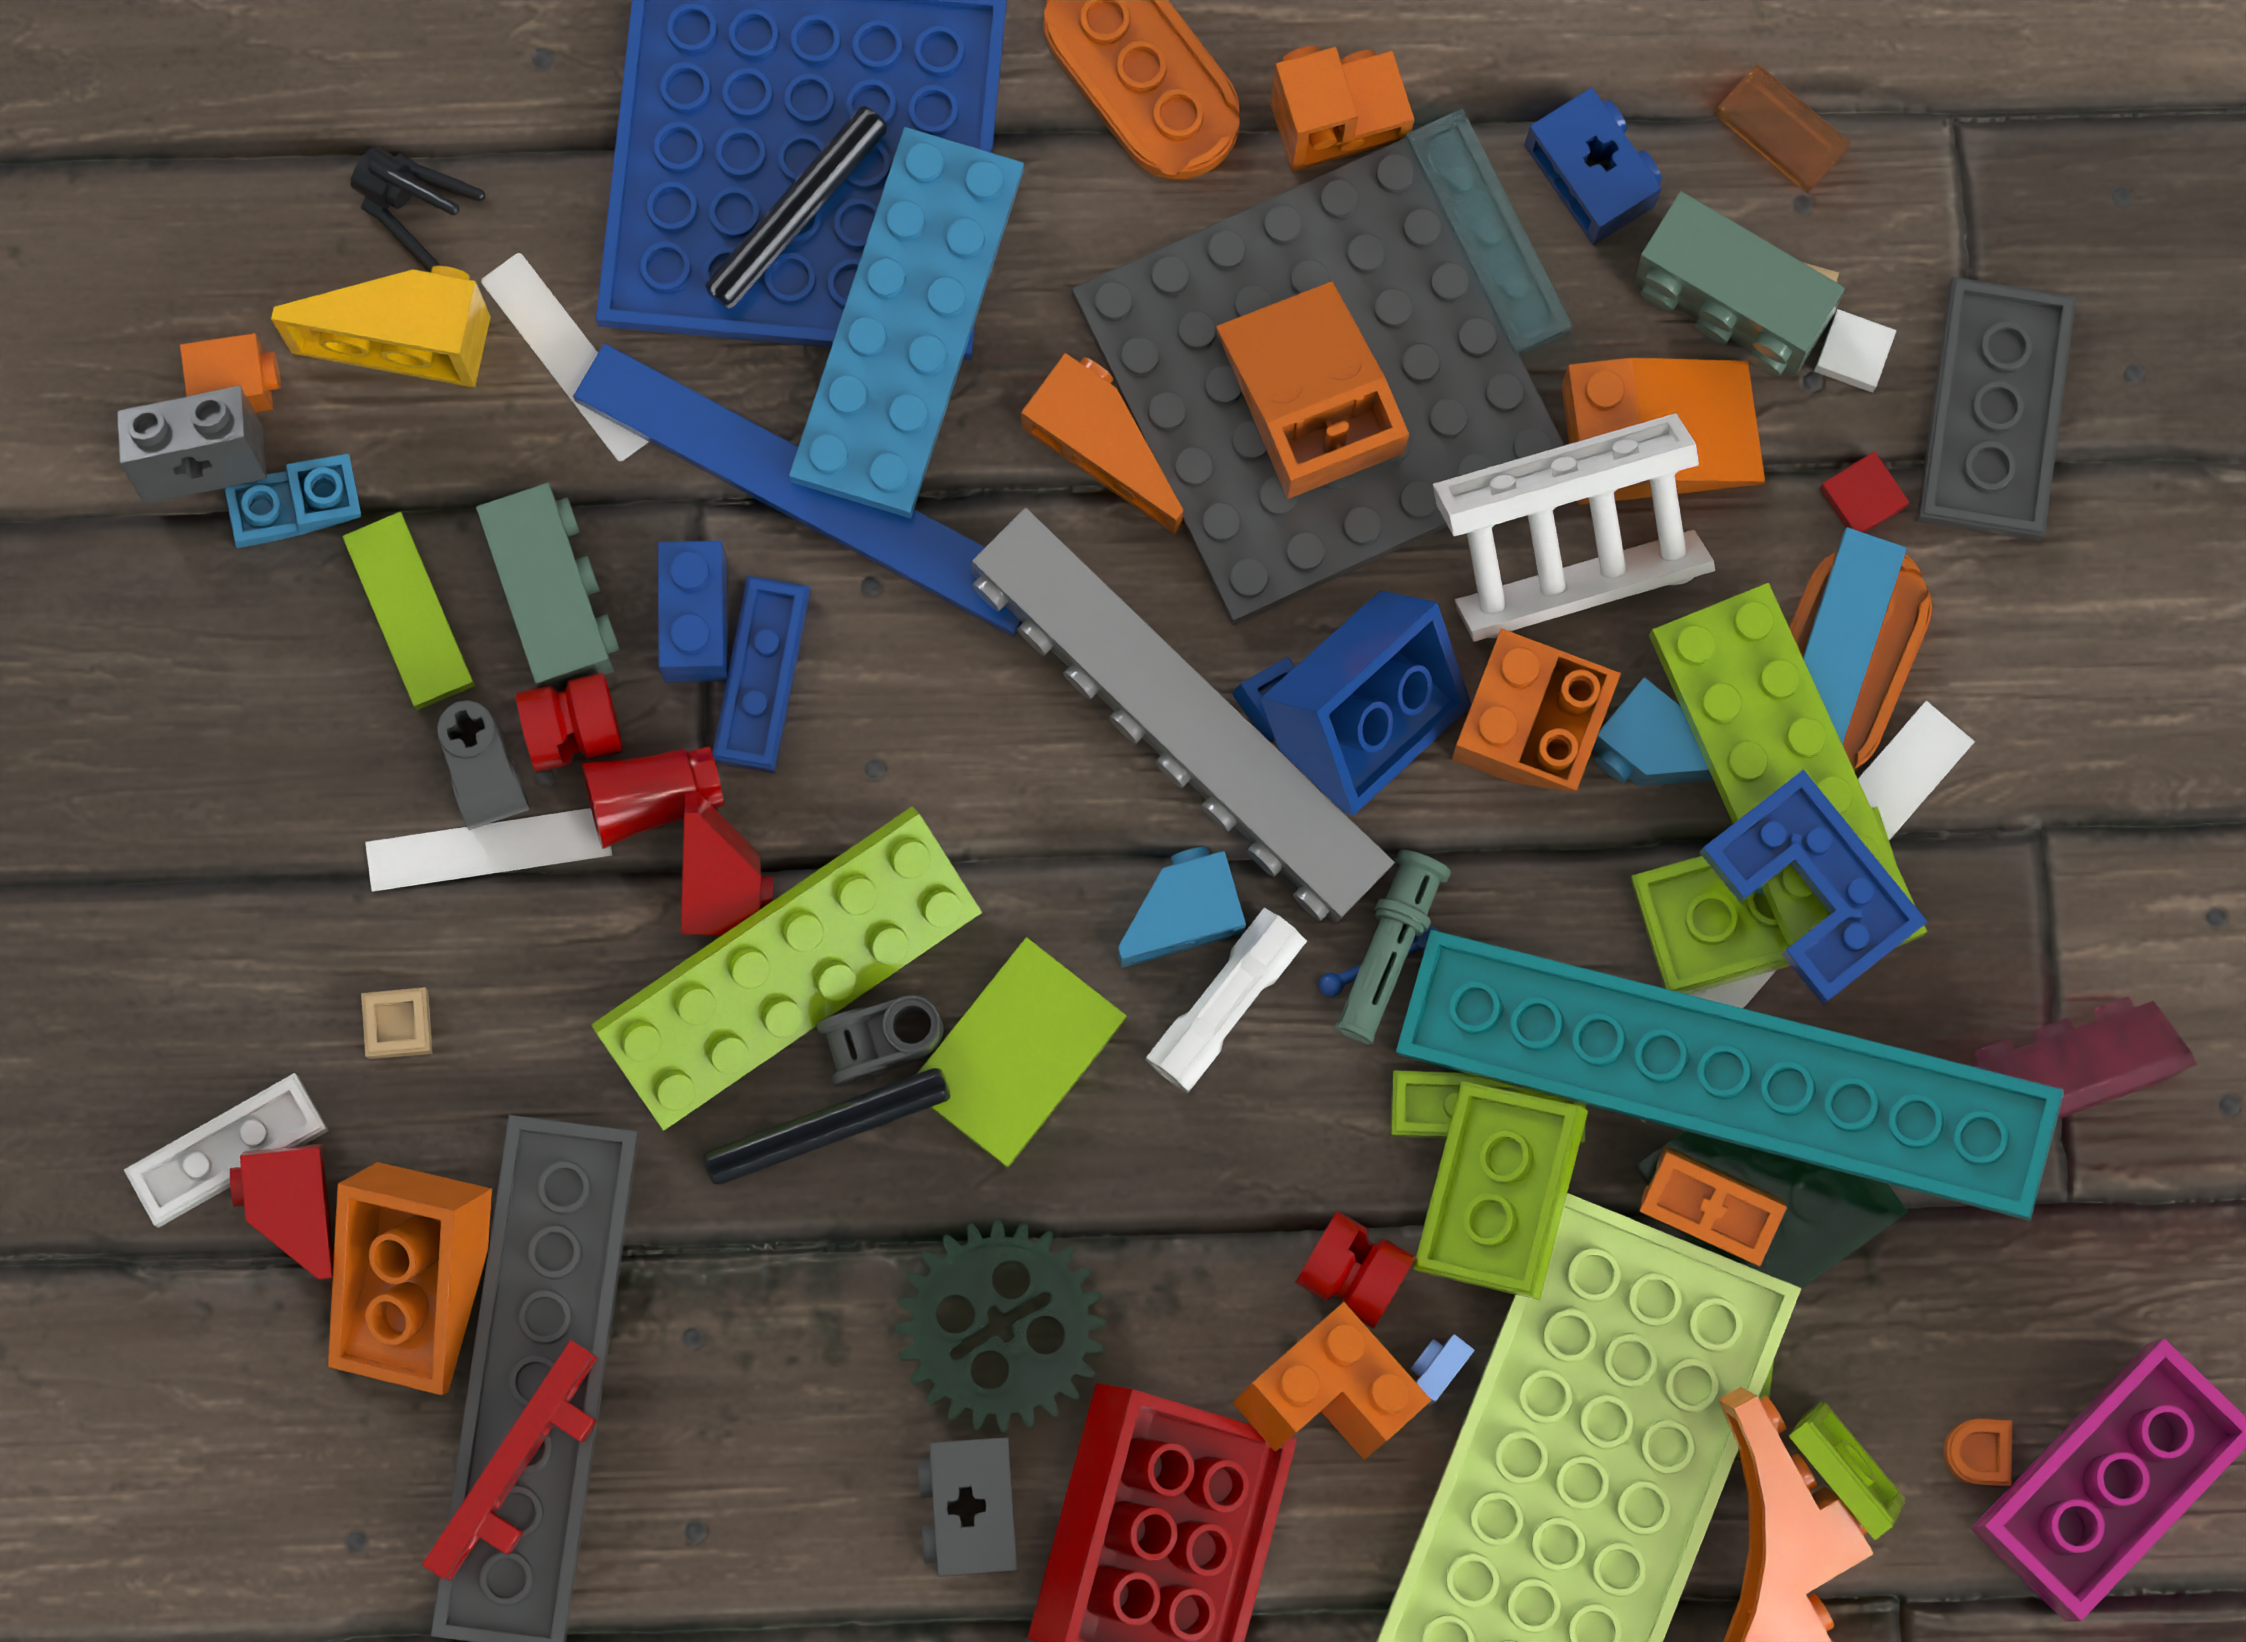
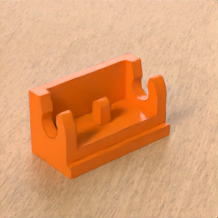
(1712, 1205)

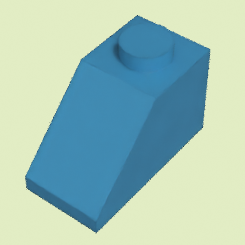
(1650, 741)
(1184, 909)

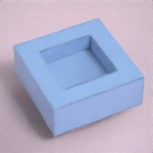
(1440, 1365)

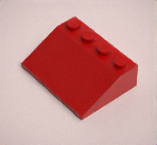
(1160, 1525)

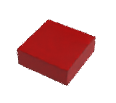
(1864, 494)

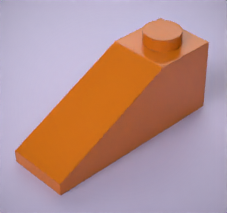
(1092, 428)

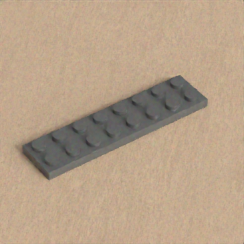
(544, 1284)

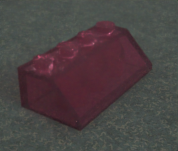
(2099, 1060)

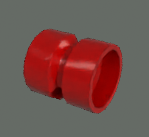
(569, 722)
(1355, 1269)

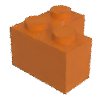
(1337, 105)
(1338, 1373)

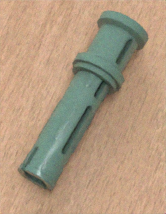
(1400, 919)

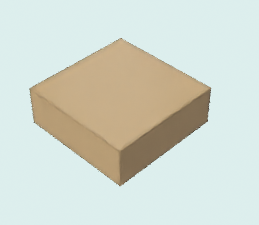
(396, 1023)

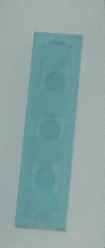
(1489, 232)

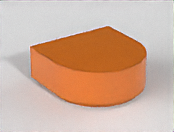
(1980, 1452)

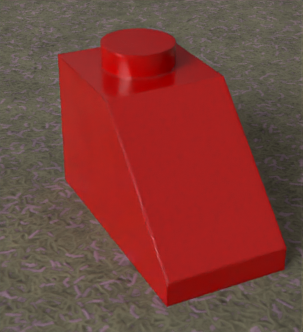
(718, 872)
(288, 1202)

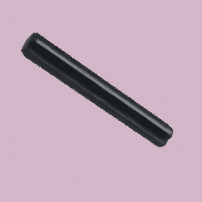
(796, 207)
(827, 1126)

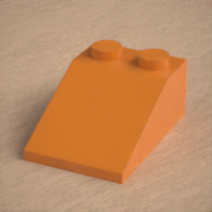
(1708, 397)
(405, 1274)

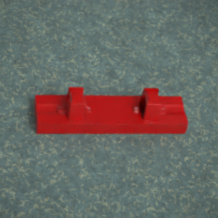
(477, 1513)

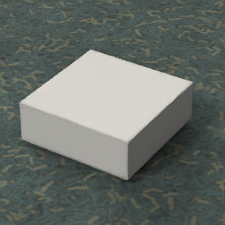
(1855, 350)

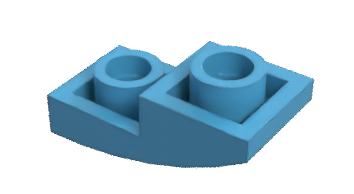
(293, 502)

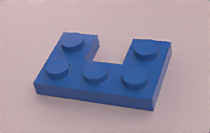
(1864, 901)

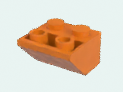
(1535, 714)

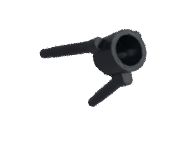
(392, 181)

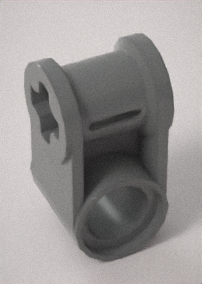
(482, 775)
(876, 1039)

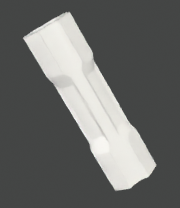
(1199, 1034)

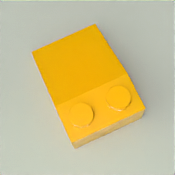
(395, 324)

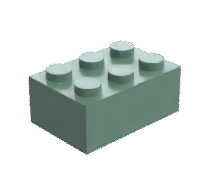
(1736, 286)

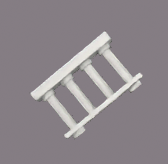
(1558, 477)

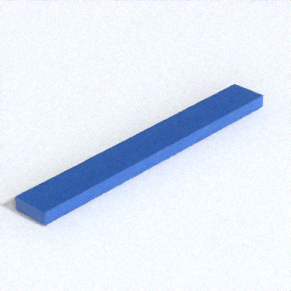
(761, 466)

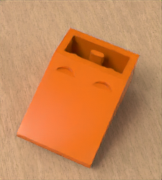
(1313, 389)

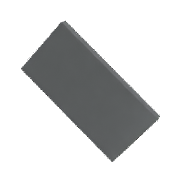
(1996, 409)

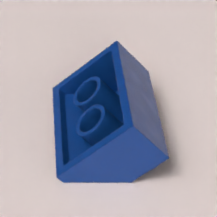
(1368, 698)

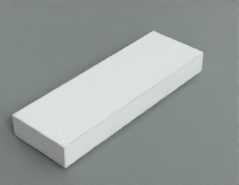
(201, 1161)

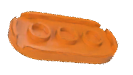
(1147, 81)
(1891, 659)

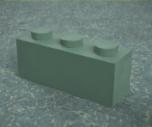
(548, 586)

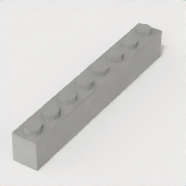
(1179, 716)

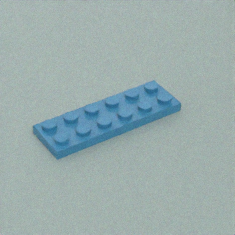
(907, 322)

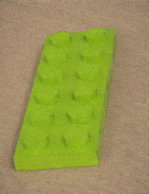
(1761, 727)
(787, 968)

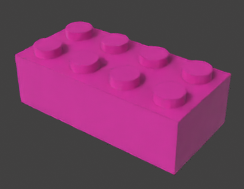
(2114, 1480)

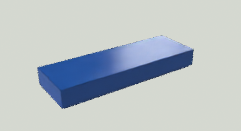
(761, 674)

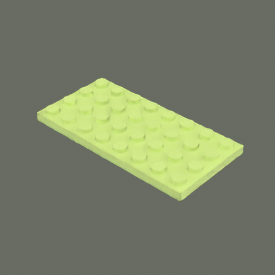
(1592, 1443)

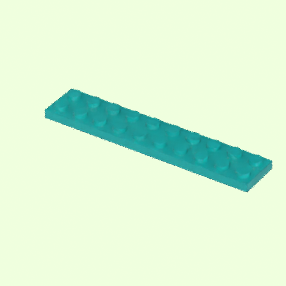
(1732, 1074)

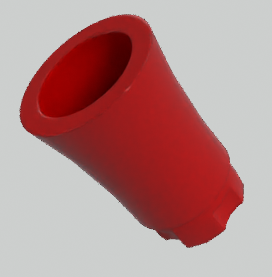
(647, 791)

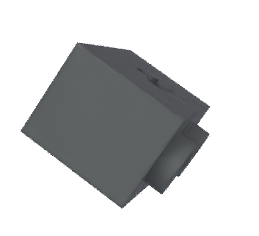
(191, 444)
(992, 1540)

